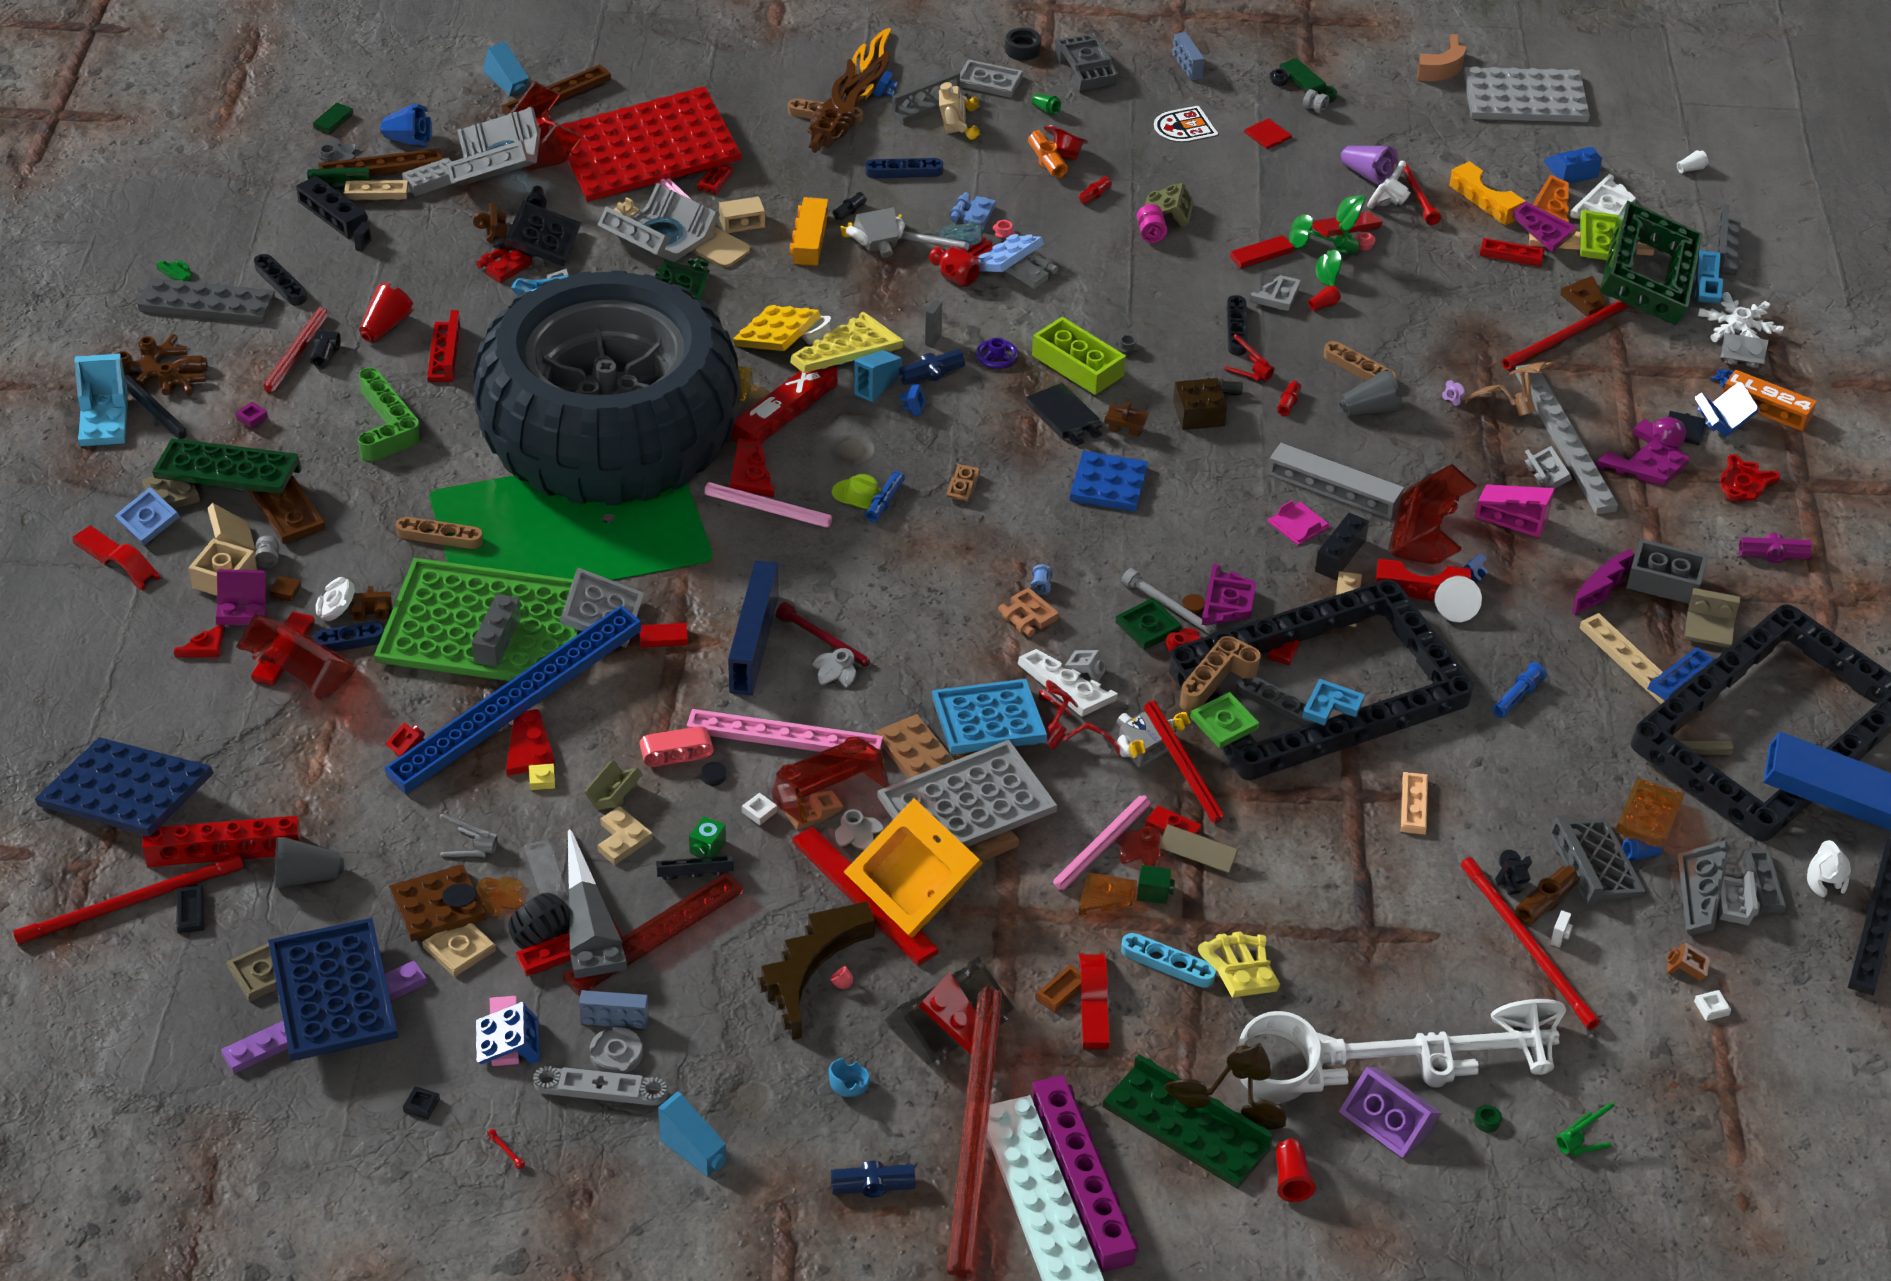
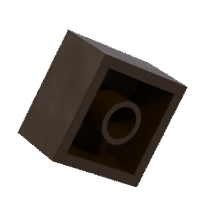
(1200, 403)

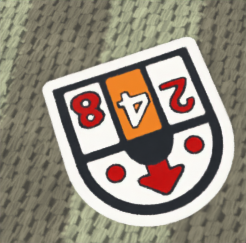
(1184, 124)

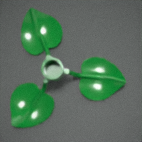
(1329, 265)

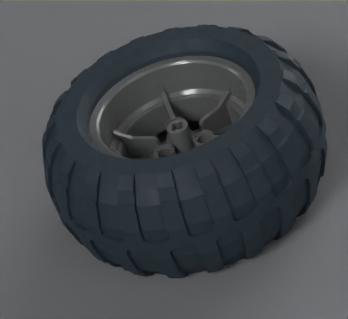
(606, 387)

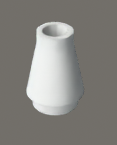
(1693, 162)

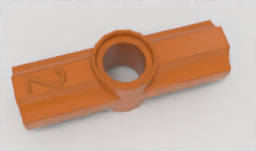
(1047, 154)

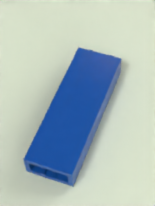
(1829, 779)

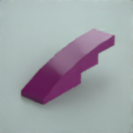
(1599, 584)

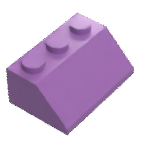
(1389, 1111)

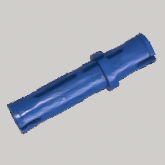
(875, 509)

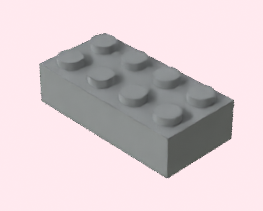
(428, 177)

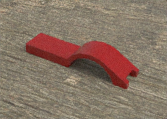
(125, 555)
(1094, 1001)

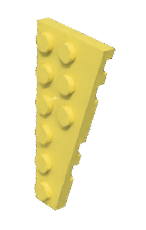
(846, 344)

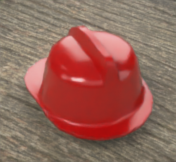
(1067, 144)

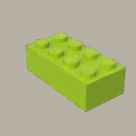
(1078, 355)

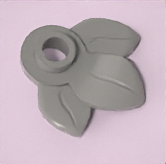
(832, 668)
(857, 830)

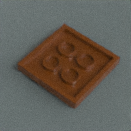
(423, 908)

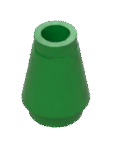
(1047, 103)

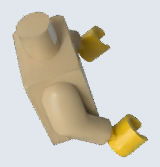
(953, 110)

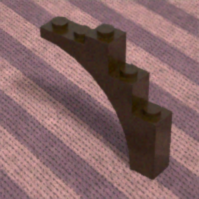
(824, 936)

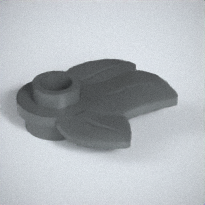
(335, 151)

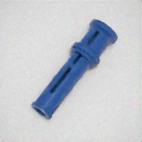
(1524, 684)

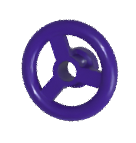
(997, 350)

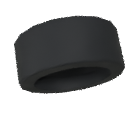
(1023, 52)

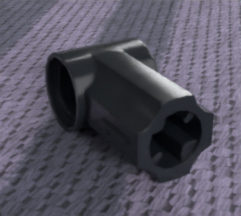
(324, 346)

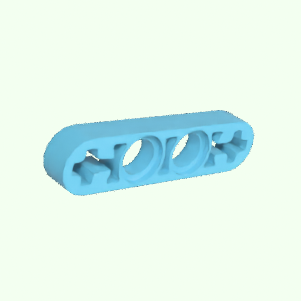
(1169, 957)

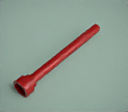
(1431, 214)

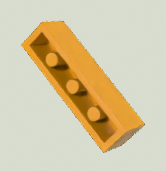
(809, 231)

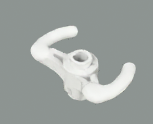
(1391, 189)

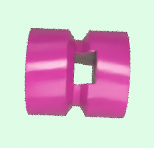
(1152, 223)

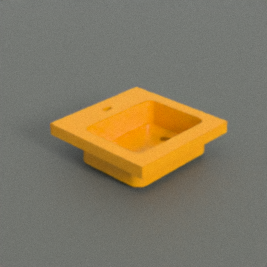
(910, 871)

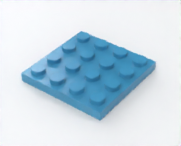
(988, 715)

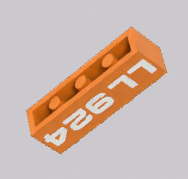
(1776, 401)

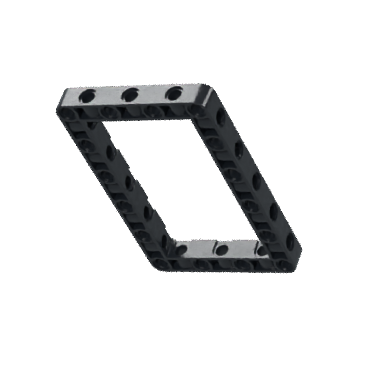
(1446, 695)
(1712, 786)

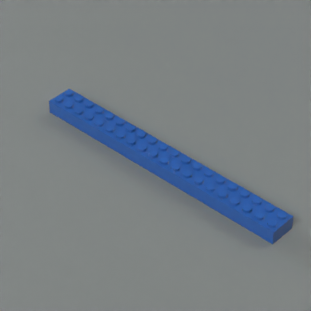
(512, 699)

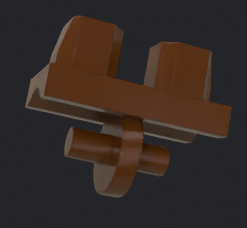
(492, 223)
(1126, 417)
(371, 603)

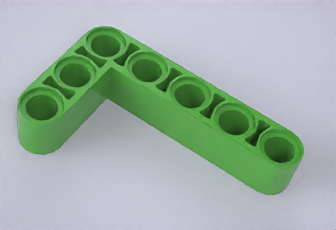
(401, 424)

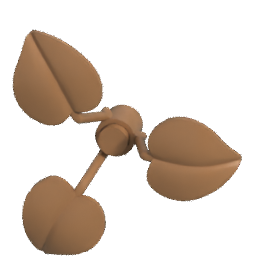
(1523, 399)

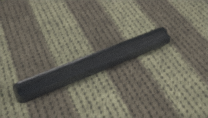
(155, 408)

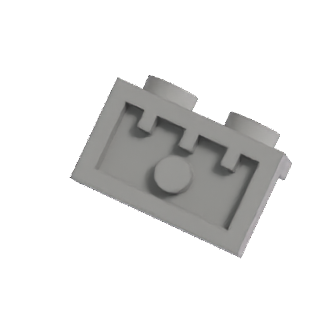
(1744, 349)

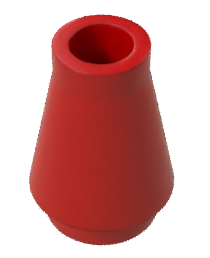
(1325, 298)

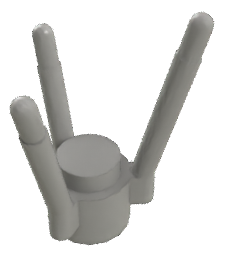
(483, 840)

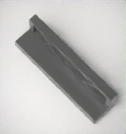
(926, 103)
(1728, 242)

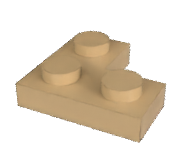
(626, 837)

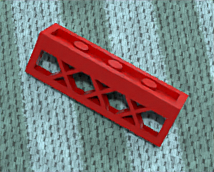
(449, 352)

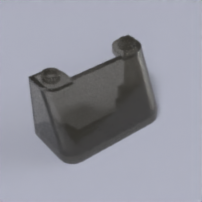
(925, 1035)

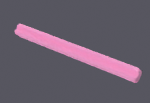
(768, 505)
(1101, 843)

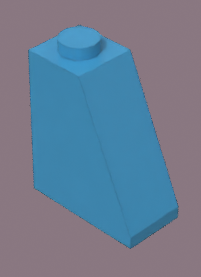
(505, 69)
(875, 374)
(690, 1135)

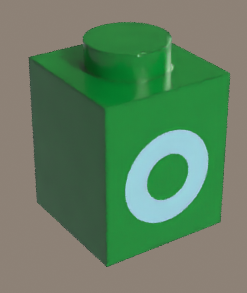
(707, 838)

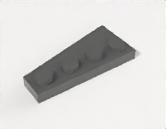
(1701, 885)

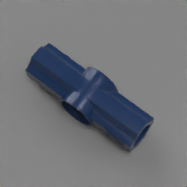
(931, 367)
(873, 1179)

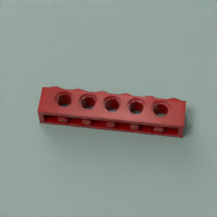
(218, 840)

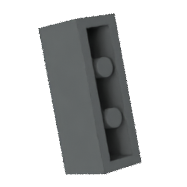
(496, 630)

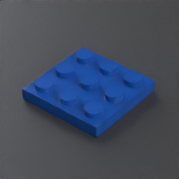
(1109, 481)

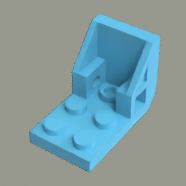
(101, 399)

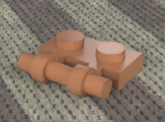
(1034, 609)

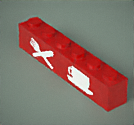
(784, 404)

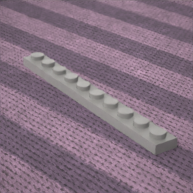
(1570, 445)

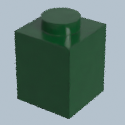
(1155, 884)

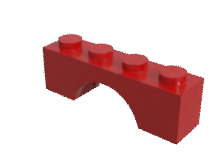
(1415, 585)

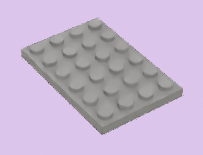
(1526, 94)
(975, 794)

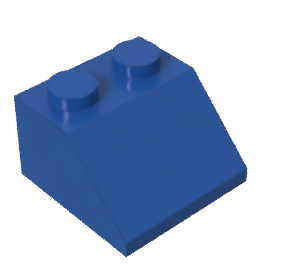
(1575, 165)

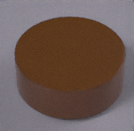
(1194, 603)

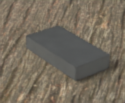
(933, 326)

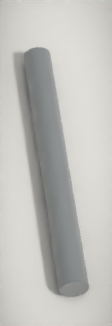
(934, 240)

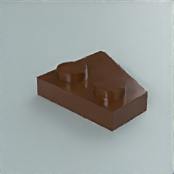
(1584, 296)

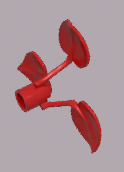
(1055, 730)

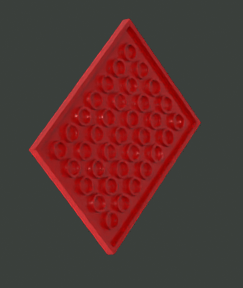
(649, 143)

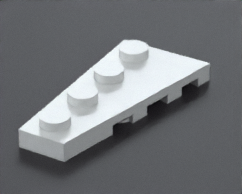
(1086, 694)

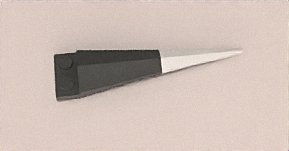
(593, 936)

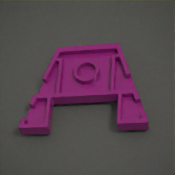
(1653, 463)

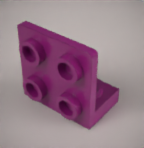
(240, 596)

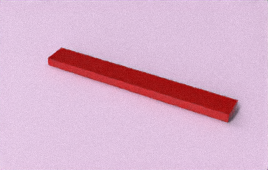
(833, 865)

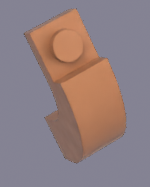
(1442, 66)

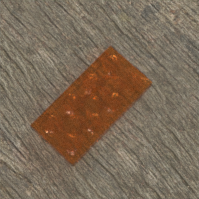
(1649, 813)

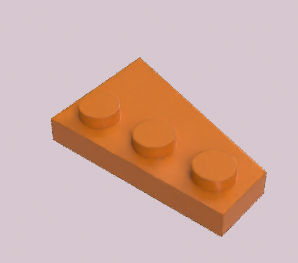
(1554, 197)

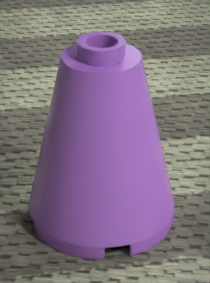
(1371, 162)

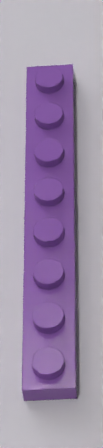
(273, 1039)

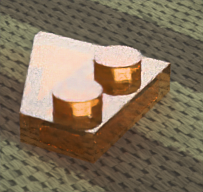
(1106, 893)

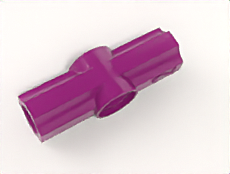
(1774, 548)

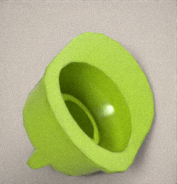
(856, 490)

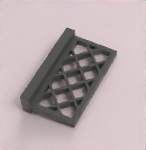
(1590, 881)

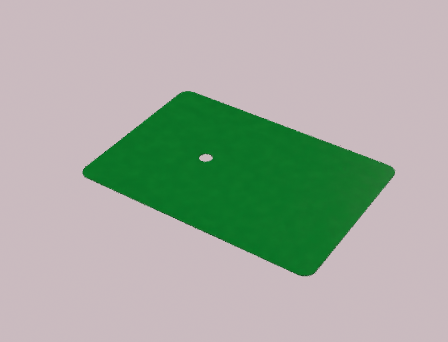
(557, 537)

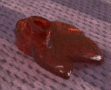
(1137, 847)

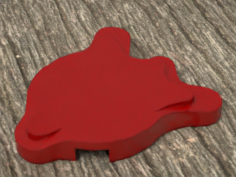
(1744, 480)

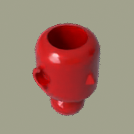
(956, 265)

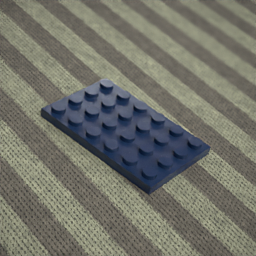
(124, 786)
(332, 989)

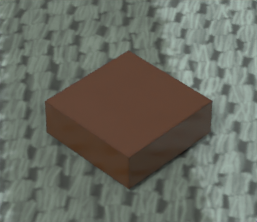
(285, 588)

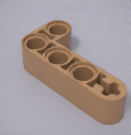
(1225, 657)

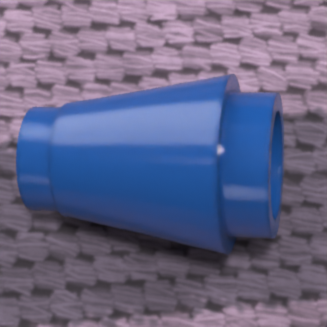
(1638, 849)

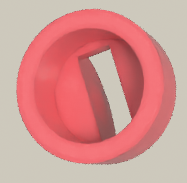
(842, 978)

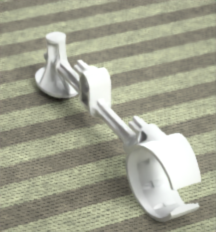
(1430, 1049)

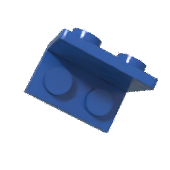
(507, 1032)

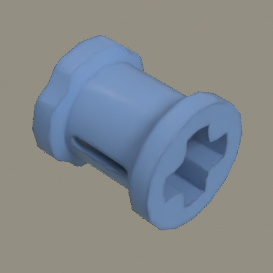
(1041, 582)

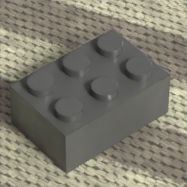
(1666, 571)

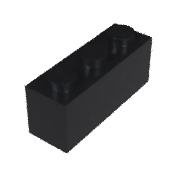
(1342, 546)

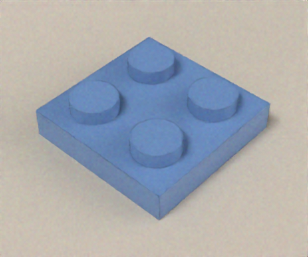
(147, 516)

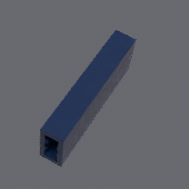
(753, 628)

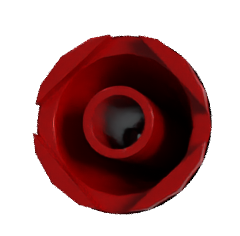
(385, 312)

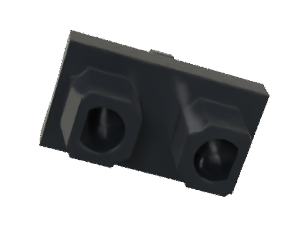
(1513, 871)

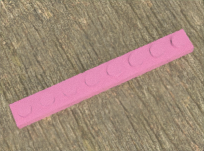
(774, 732)

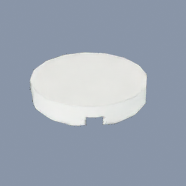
(336, 599)
(1458, 599)

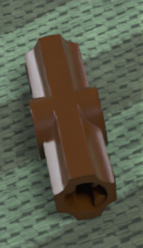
(1547, 894)

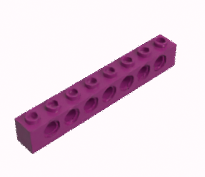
(1084, 1174)

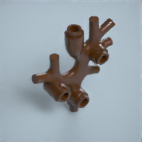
(167, 374)

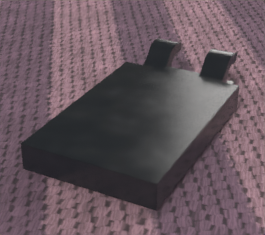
(1064, 413)

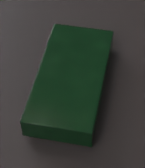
(333, 118)

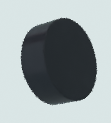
(713, 773)

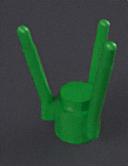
(1572, 1138)

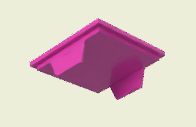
(1298, 522)

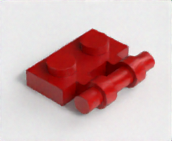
(506, 266)

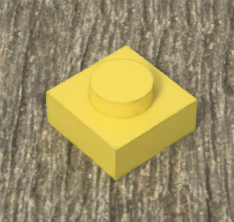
(542, 776)

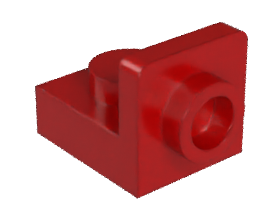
(405, 739)

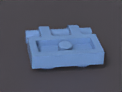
(979, 209)

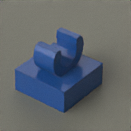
(885, 85)
(915, 400)
(1476, 567)

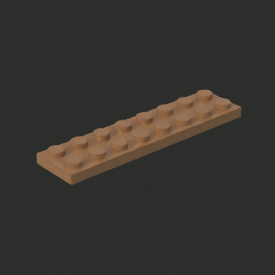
(918, 751)

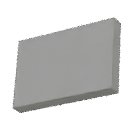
(990, 78)

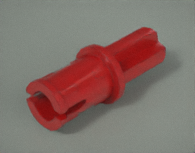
(1095, 190)
(1289, 398)

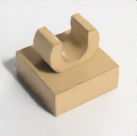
(627, 208)

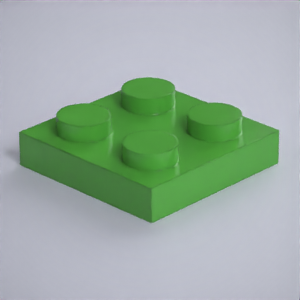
(1224, 720)

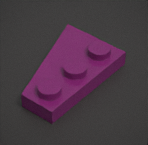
(1544, 226)

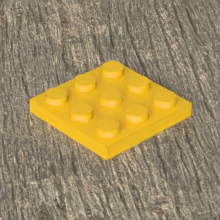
(776, 328)

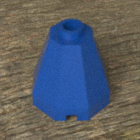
(408, 126)

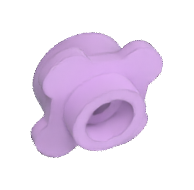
(1458, 390)

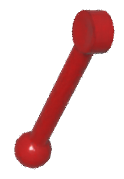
(519, 1162)

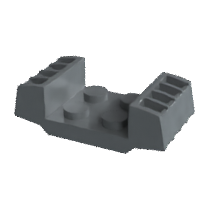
(1088, 60)

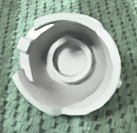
(1828, 866)

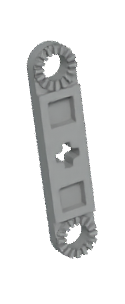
(616, 1086)

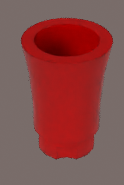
(1294, 1176)

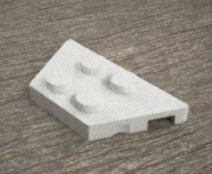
(1604, 198)

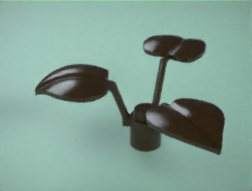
(1244, 1063)

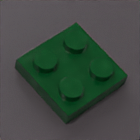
(1148, 623)

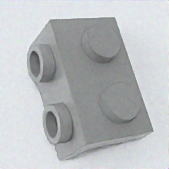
(1548, 468)
(1739, 899)

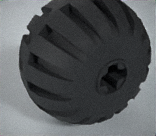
(539, 920)

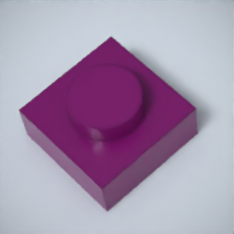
(251, 415)

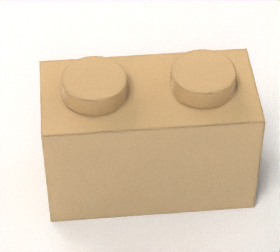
(742, 214)

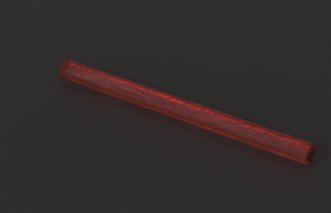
(974, 1134)

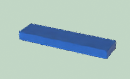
(1680, 673)

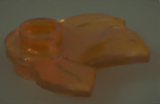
(502, 895)

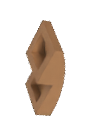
(819, 808)

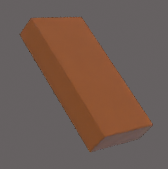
(1060, 989)

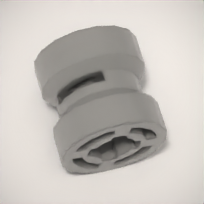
(1315, 101)
(267, 551)

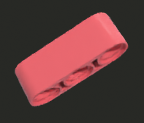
(676, 746)

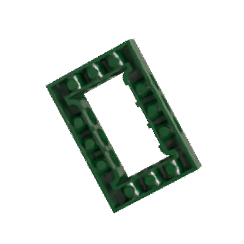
(1634, 289)

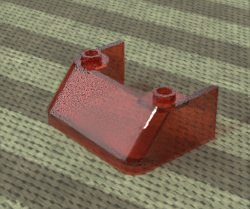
(560, 140)
(1421, 513)
(296, 654)
(825, 770)

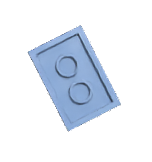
(1009, 252)

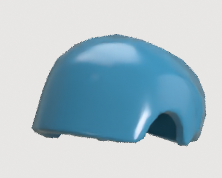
(848, 1079)

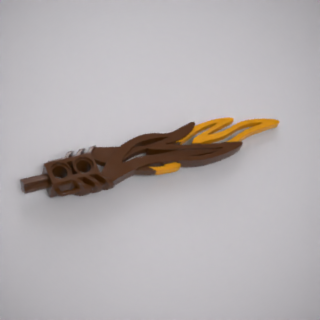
(834, 116)

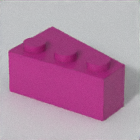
(1516, 507)

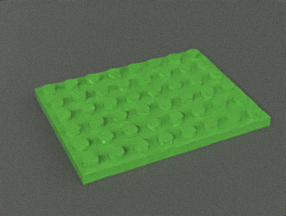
(446, 605)

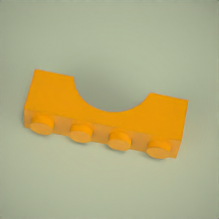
(1468, 182)

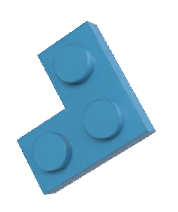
(1331, 696)

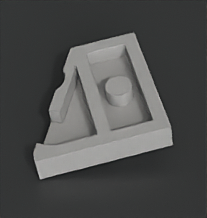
(1278, 293)

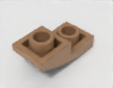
(963, 482)

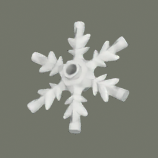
(1740, 319)

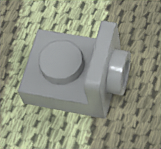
(1087, 662)

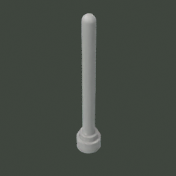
(1133, 580)

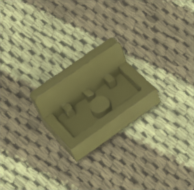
(612, 785)

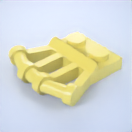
(1246, 977)

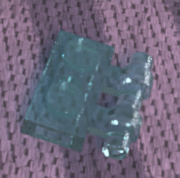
(964, 232)

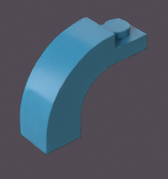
(1707, 281)

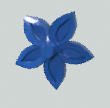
(1722, 376)

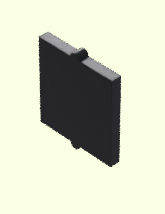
(1693, 424)

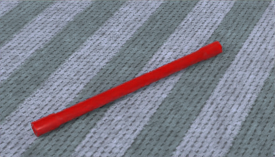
(1519, 357)
(36, 930)
(1580, 1008)

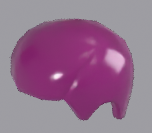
(1671, 431)

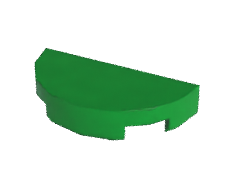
(175, 270)

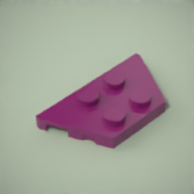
(1228, 597)

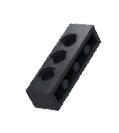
(331, 206)

